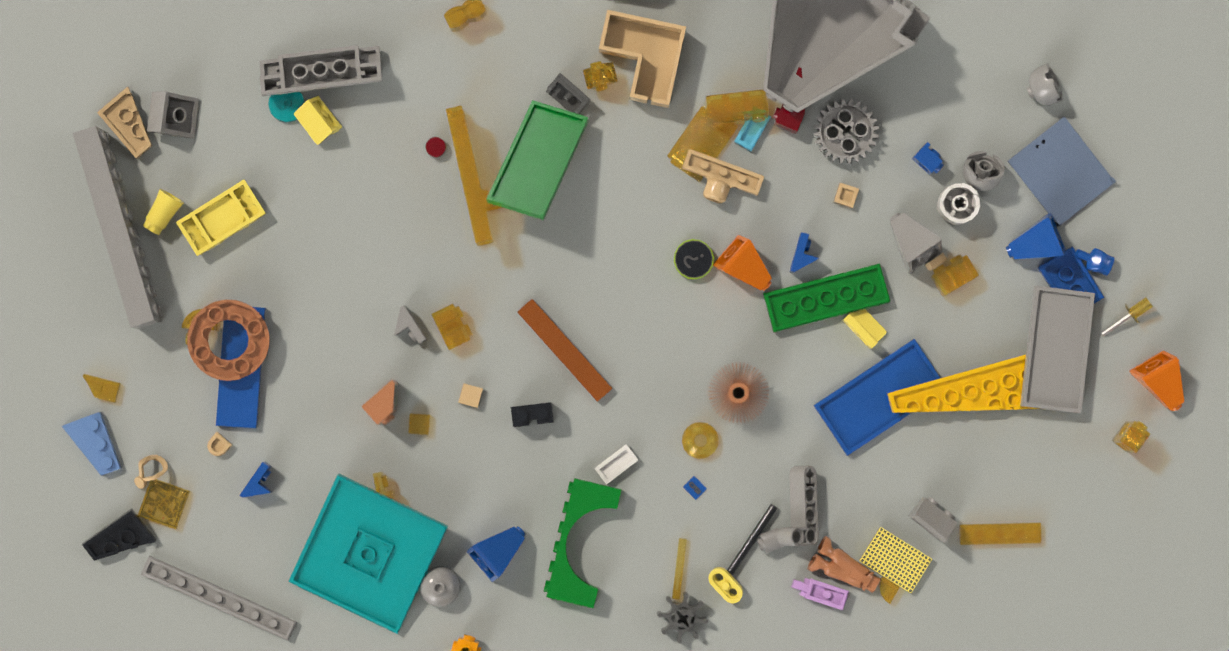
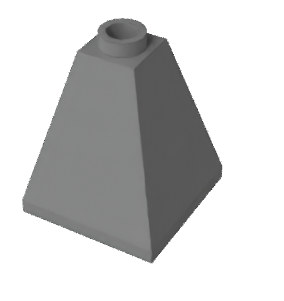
(914, 241)

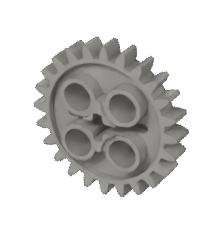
(857, 117)

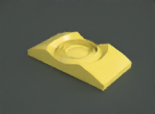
(221, 218)

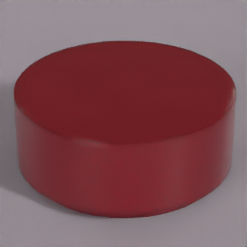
(435, 147)

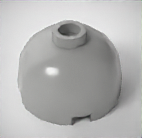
(1044, 86)
(983, 171)
(440, 586)

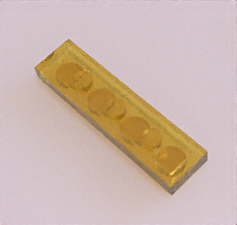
(999, 533)

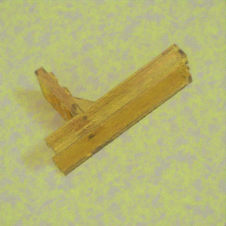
(474, 195)

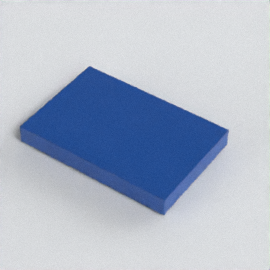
(1070, 274)

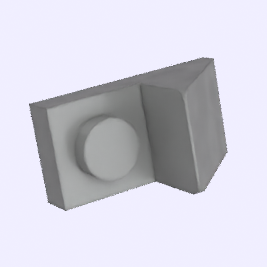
(406, 321)

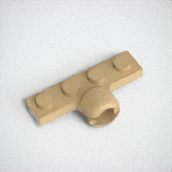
(721, 176)

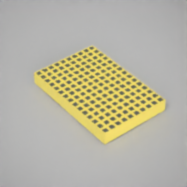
(895, 560)

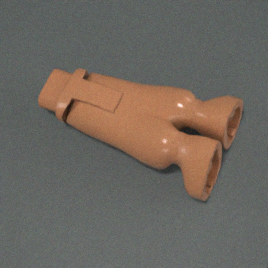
(842, 567)

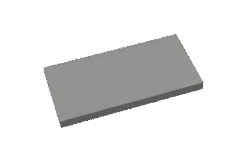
(1057, 349)

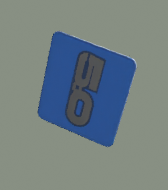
(694, 487)

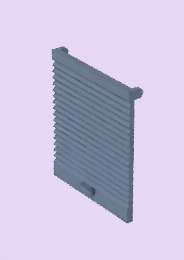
(1061, 171)

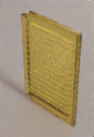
(700, 138)

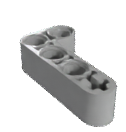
(803, 509)

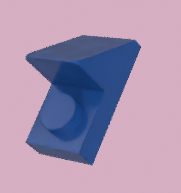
(800, 259)
(254, 486)

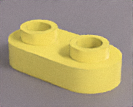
(723, 586)

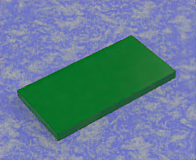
(537, 160)

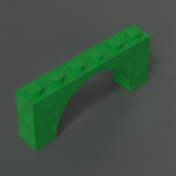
(564, 582)

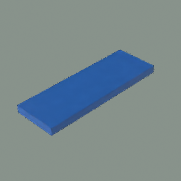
(238, 398)

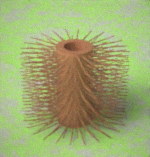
(732, 399)

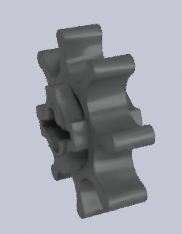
(689, 612)

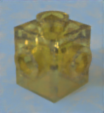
(600, 76)

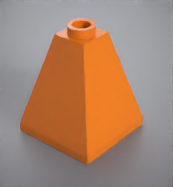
(744, 263)
(1162, 379)

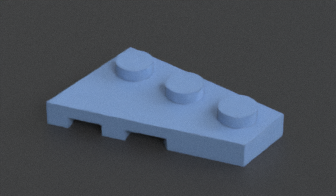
(95, 442)

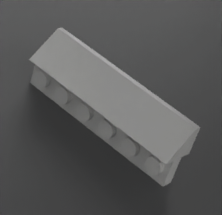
(320, 70)

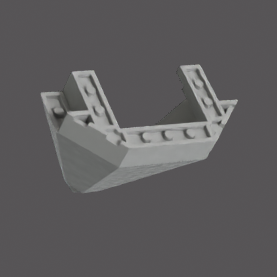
(833, 44)

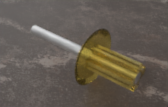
(1134, 312)

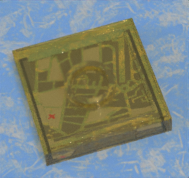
(163, 503)

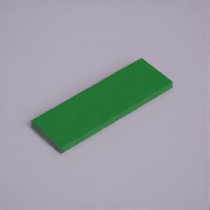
(826, 298)

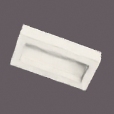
(616, 464)

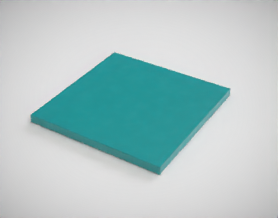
(368, 553)

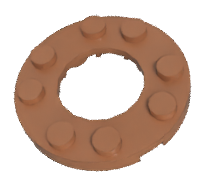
(228, 369)

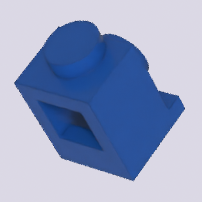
(928, 159)

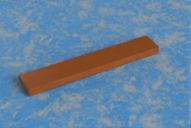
(564, 350)

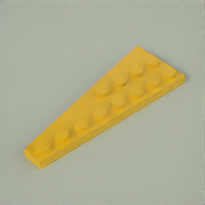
(982, 388)

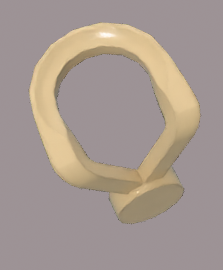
(141, 481)

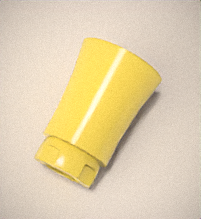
(162, 211)

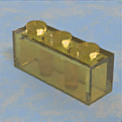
(736, 107)

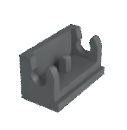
(568, 94)

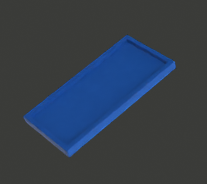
(862, 407)

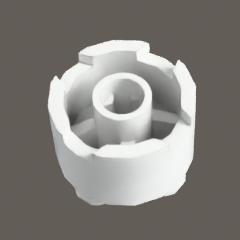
(961, 215)

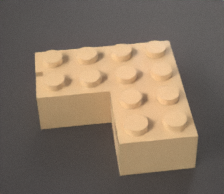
(654, 47)

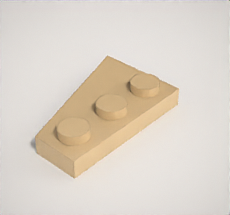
(125, 121)

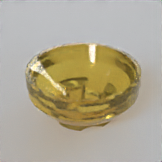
(689, 436)

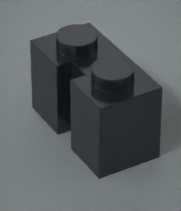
(522, 414)

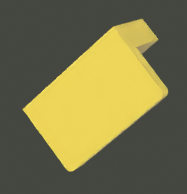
(317, 119)
(865, 327)

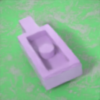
(822, 592)

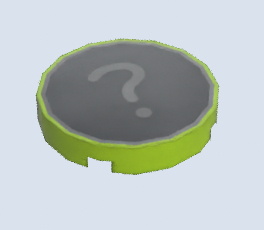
(693, 259)

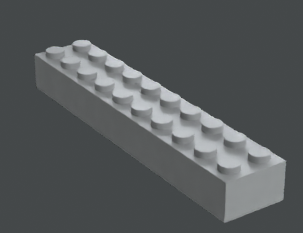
(117, 227)

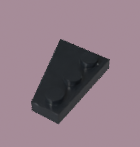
(120, 535)

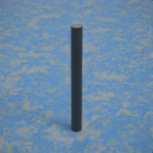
(751, 539)

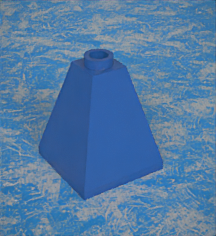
(1038, 241)
(497, 551)

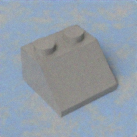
(172, 114)
(932, 519)

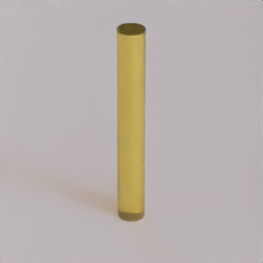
(679, 568)

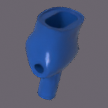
(1096, 261)

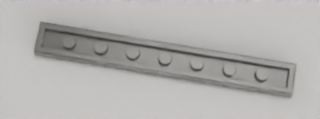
(218, 598)

